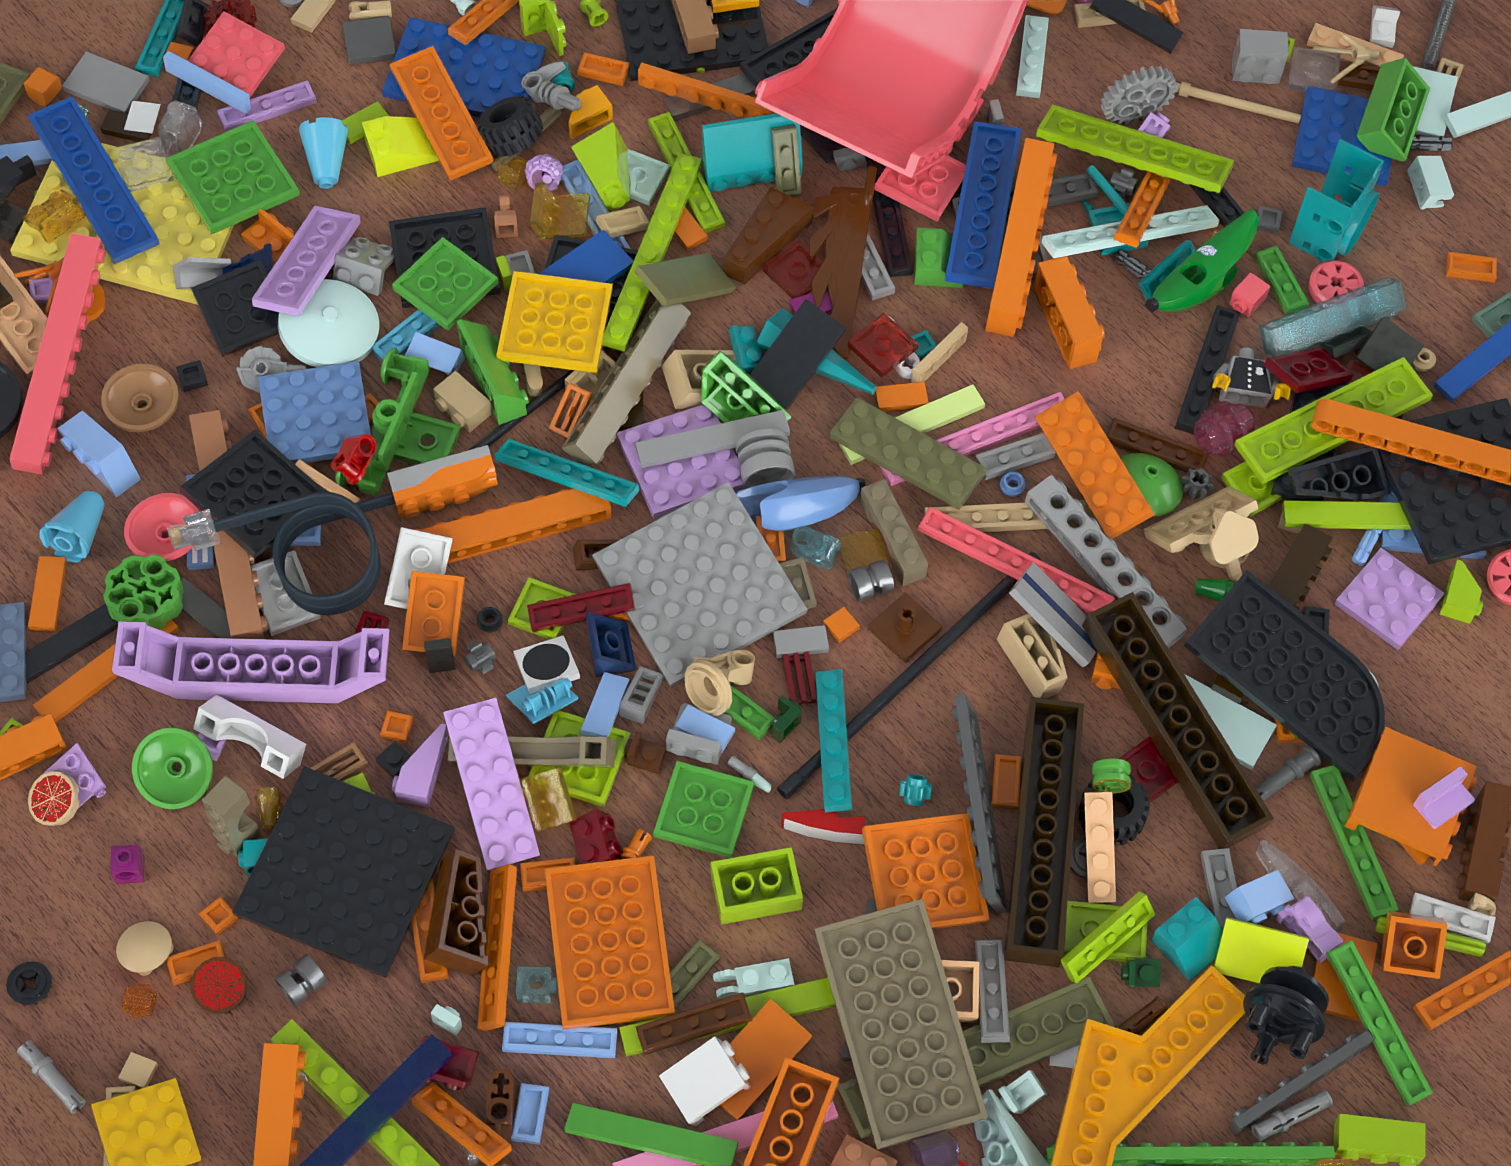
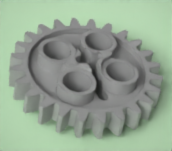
(1139, 95)

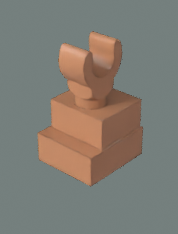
(505, 219)

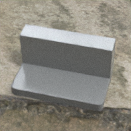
(197, 270)

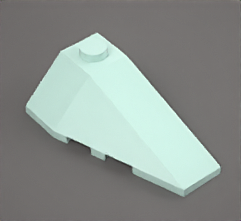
(1003, 1138)

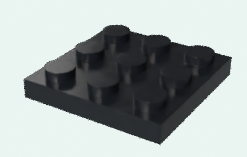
(230, 311)

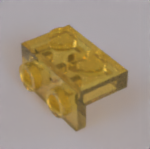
(55, 215)
(548, 799)

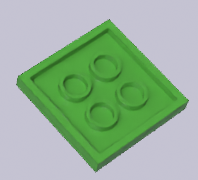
(445, 283)
(703, 809)

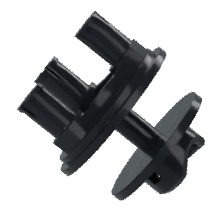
(1285, 1010)

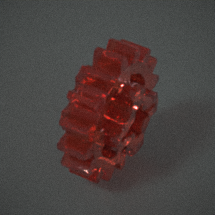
(238, 8)

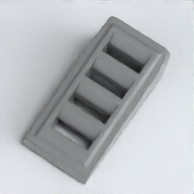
(635, 709)

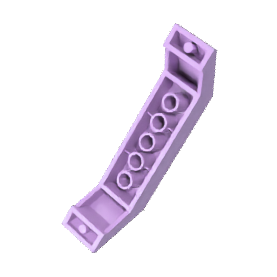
(251, 667)

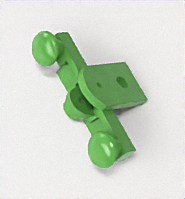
(399, 429)

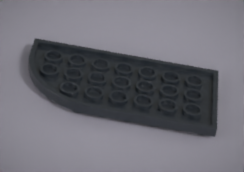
(1293, 673)

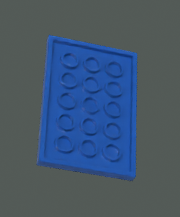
(481, 70)

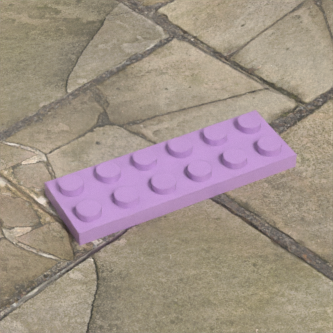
(306, 261)
(491, 784)

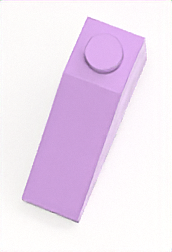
(421, 770)

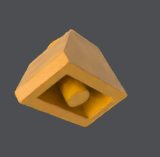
(594, 112)

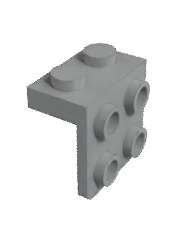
(363, 264)
(694, 746)

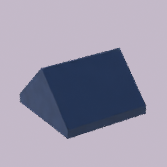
(609, 645)

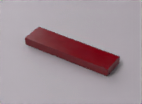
(575, 607)

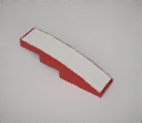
(825, 826)

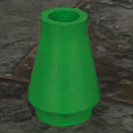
(1213, 588)

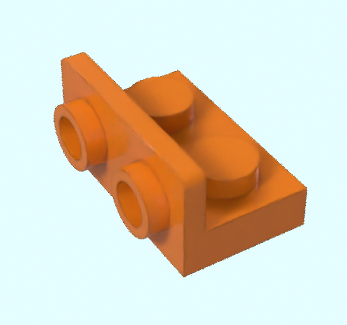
(268, 230)

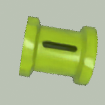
(594, 11)

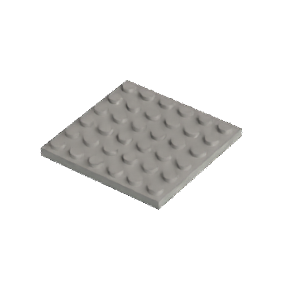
(701, 582)

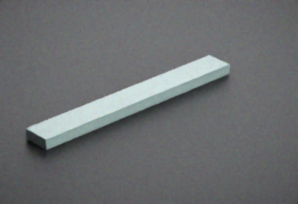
(1103, 235)

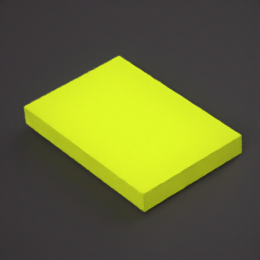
(1251, 949)

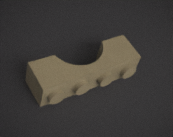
(903, 548)
(225, 810)

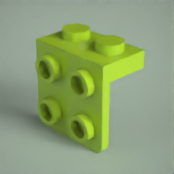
(541, 16)

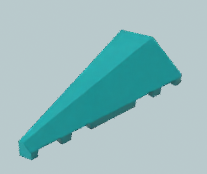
(832, 367)

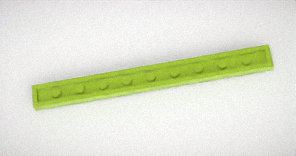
(652, 250)

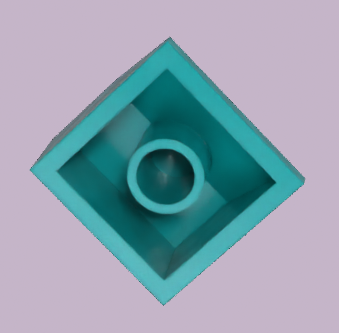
(1189, 939)

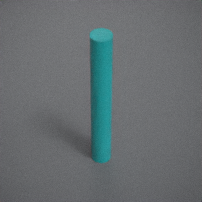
(1107, 189)

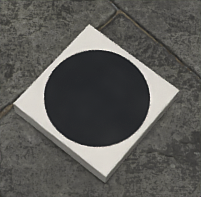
(546, 664)

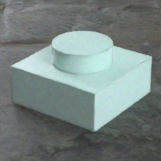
(447, 1019)

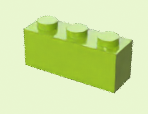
(1379, 1139)

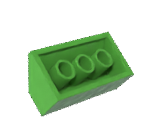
(1393, 110)
(491, 373)

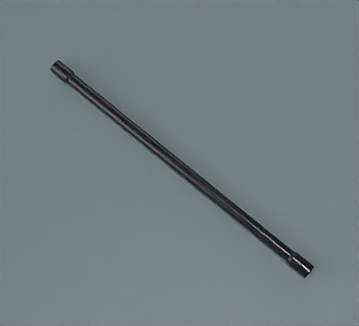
(798, 778)

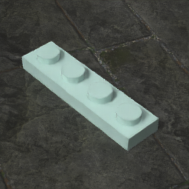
(1032, 56)

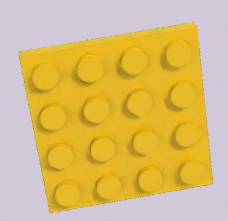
(554, 322)

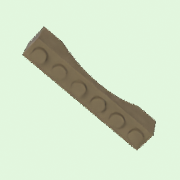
(561, 751)

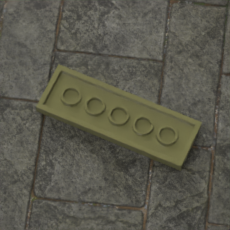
(908, 453)

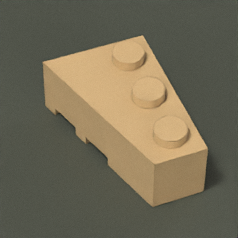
(1033, 655)

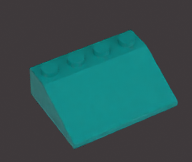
(741, 151)

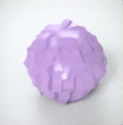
(544, 169)

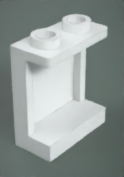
(705, 1079)

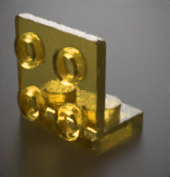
(558, 214)

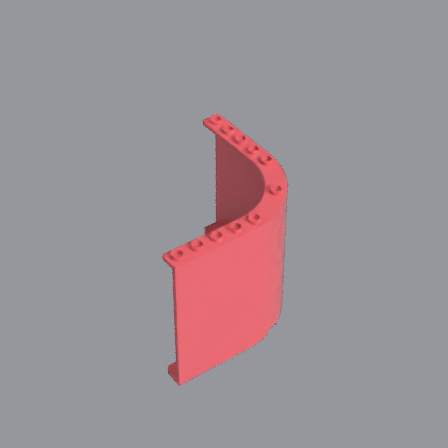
(897, 76)

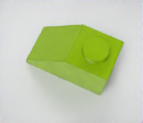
(1461, 595)

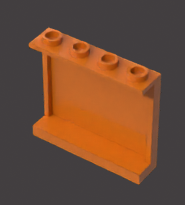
(1392, 784)

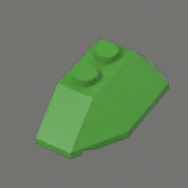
(733, 392)

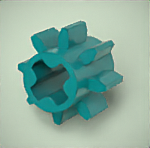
(915, 789)

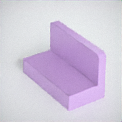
(1444, 799)

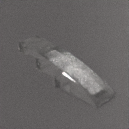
(1299, 882)

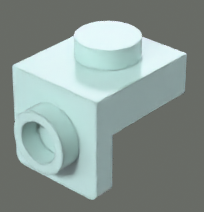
(1022, 1093)

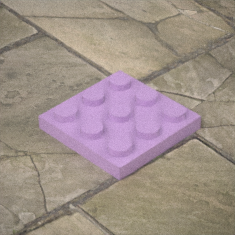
(1389, 598)

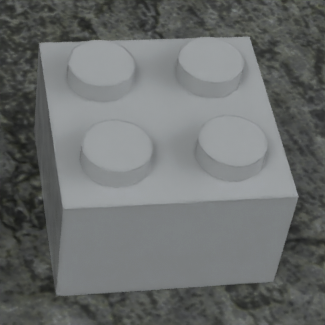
(1259, 56)

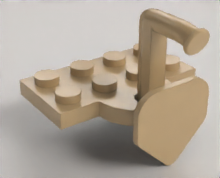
(1213, 521)

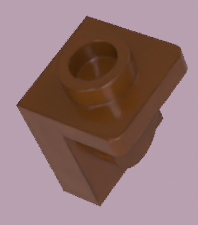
(644, 754)

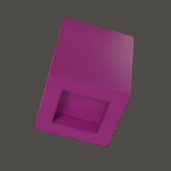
(127, 864)

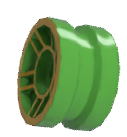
(1111, 775)

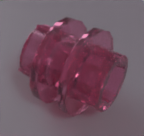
(1222, 427)

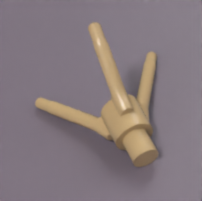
(1359, 55)

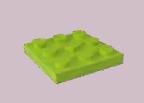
(584, 783)

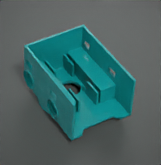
(1331, 225)

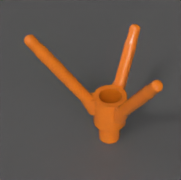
(1168, 8)
(52, 270)

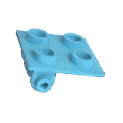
(544, 702)

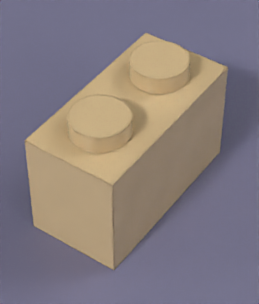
(462, 402)

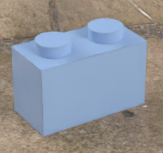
(1259, 897)

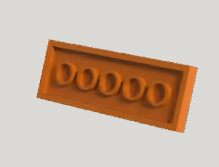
(441, 113)
(1094, 465)

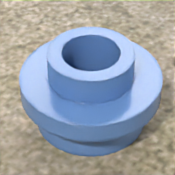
(1012, 478)

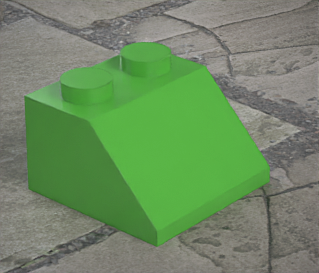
(932, 257)

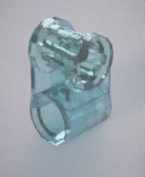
(816, 548)

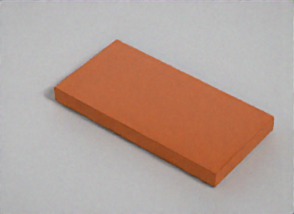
(762, 1050)

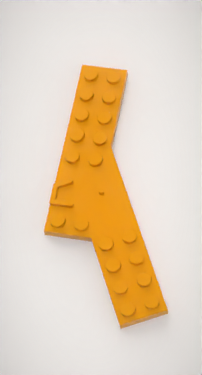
(1126, 1074)

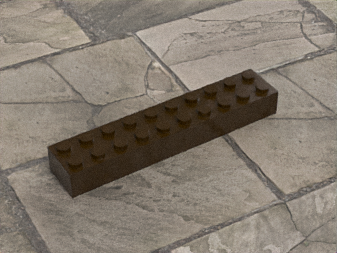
(1177, 721)
(1044, 833)

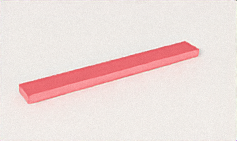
(1007, 558)

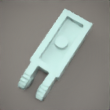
(755, 978)

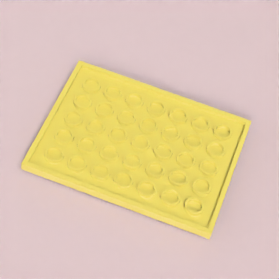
(168, 213)

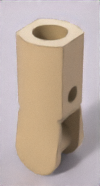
(369, 10)
(533, 379)

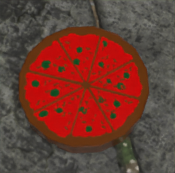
(218, 985)

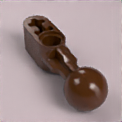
(501, 1126)

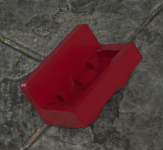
(595, 837)
(458, 1069)

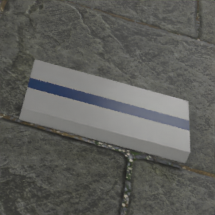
(1054, 612)

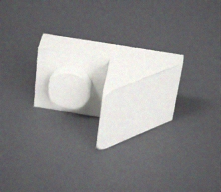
(1383, 25)

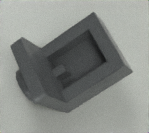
(848, 159)

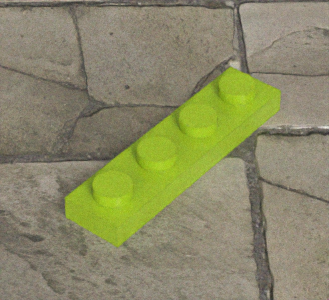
(1107, 937)

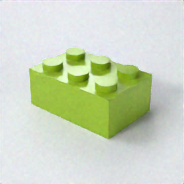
(756, 885)

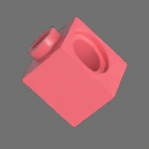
(1249, 295)

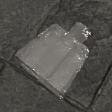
(179, 127)

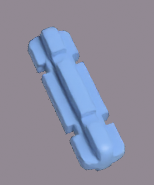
(1366, 546)

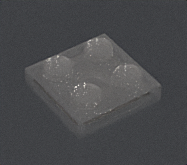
(143, 164)

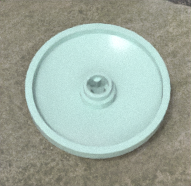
(333, 328)

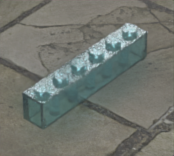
(1333, 317)

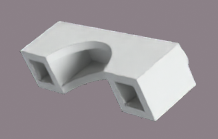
(225, 720)

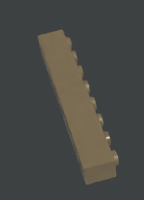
(625, 383)

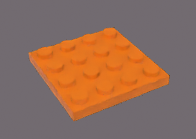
(927, 862)

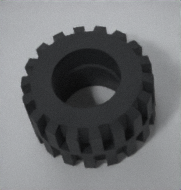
(510, 126)
(1138, 808)

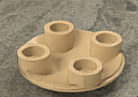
(144, 947)

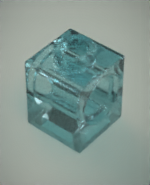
(526, 976)

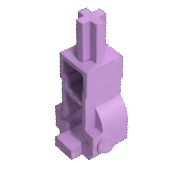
(1308, 921)

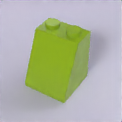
(606, 165)

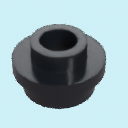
(487, 613)

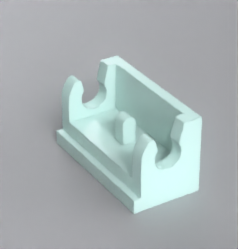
(1430, 181)

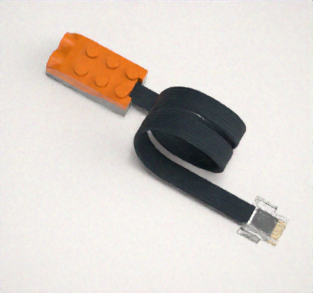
(413, 491)

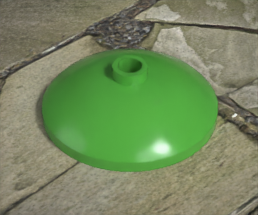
(1156, 481)
(155, 769)

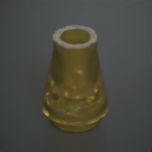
(268, 806)

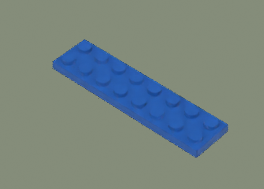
(93, 180)
(983, 205)

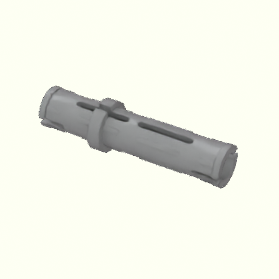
(44, 1068)
(1283, 1120)

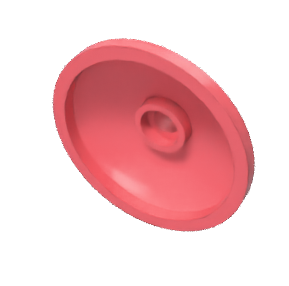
(148, 524)

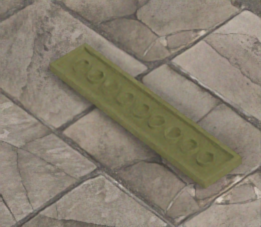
(1035, 1031)

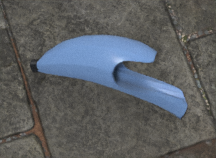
(799, 501)

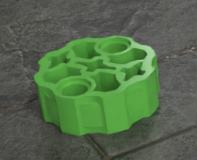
(144, 592)

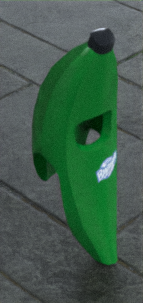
(1206, 269)

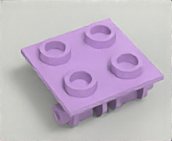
(79, 767)

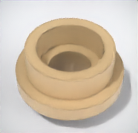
(1424, 365)

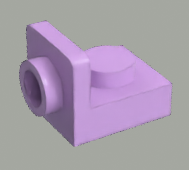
(1155, 125)

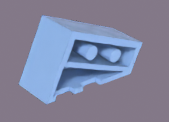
(99, 453)

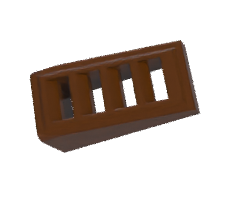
(588, 546)

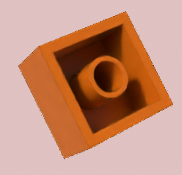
(1413, 944)

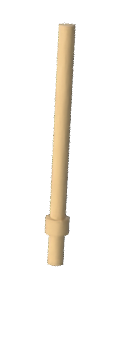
(1185, 90)

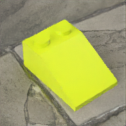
(396, 144)

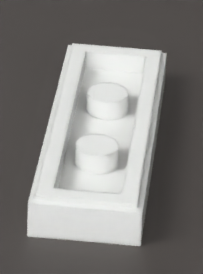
(1459, 919)

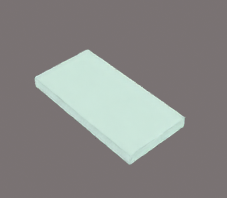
(1240, 727)

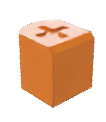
(42, 86)

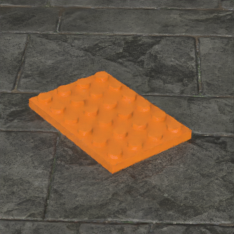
(609, 942)

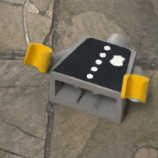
(1248, 381)

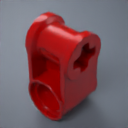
(354, 457)

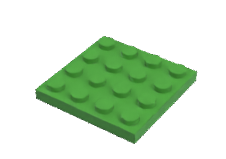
(232, 177)

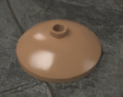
(136, 387)

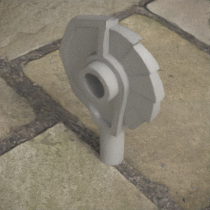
(261, 363)

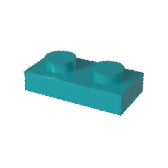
(745, 346)

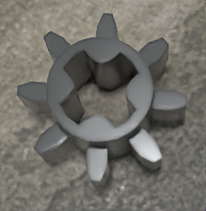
(1124, 183)
(1197, 483)
(479, 657)

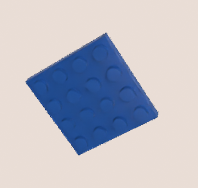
(1324, 121)

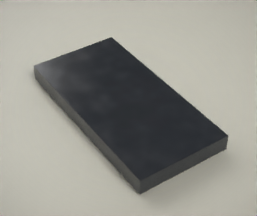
(797, 353)

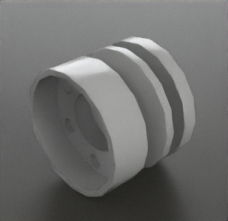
(765, 457)

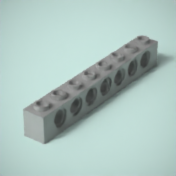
(1090, 558)

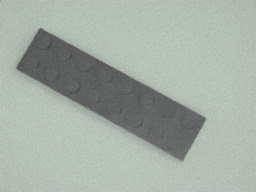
(980, 809)

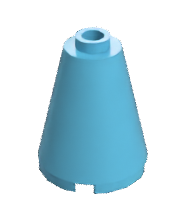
(324, 149)
(74, 527)

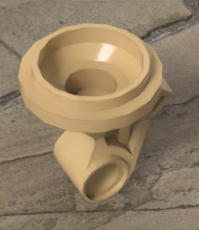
(709, 679)

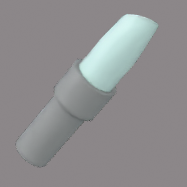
(749, 774)

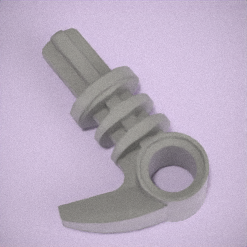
(542, 90)

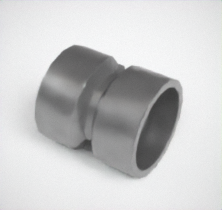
(874, 579)
(308, 973)

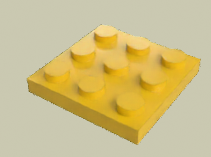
(147, 1128)

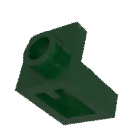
(787, 720)
(1141, 972)

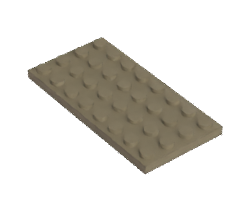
(900, 1024)

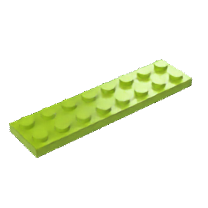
(1135, 148)
(1293, 440)

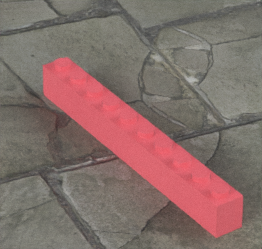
(57, 354)

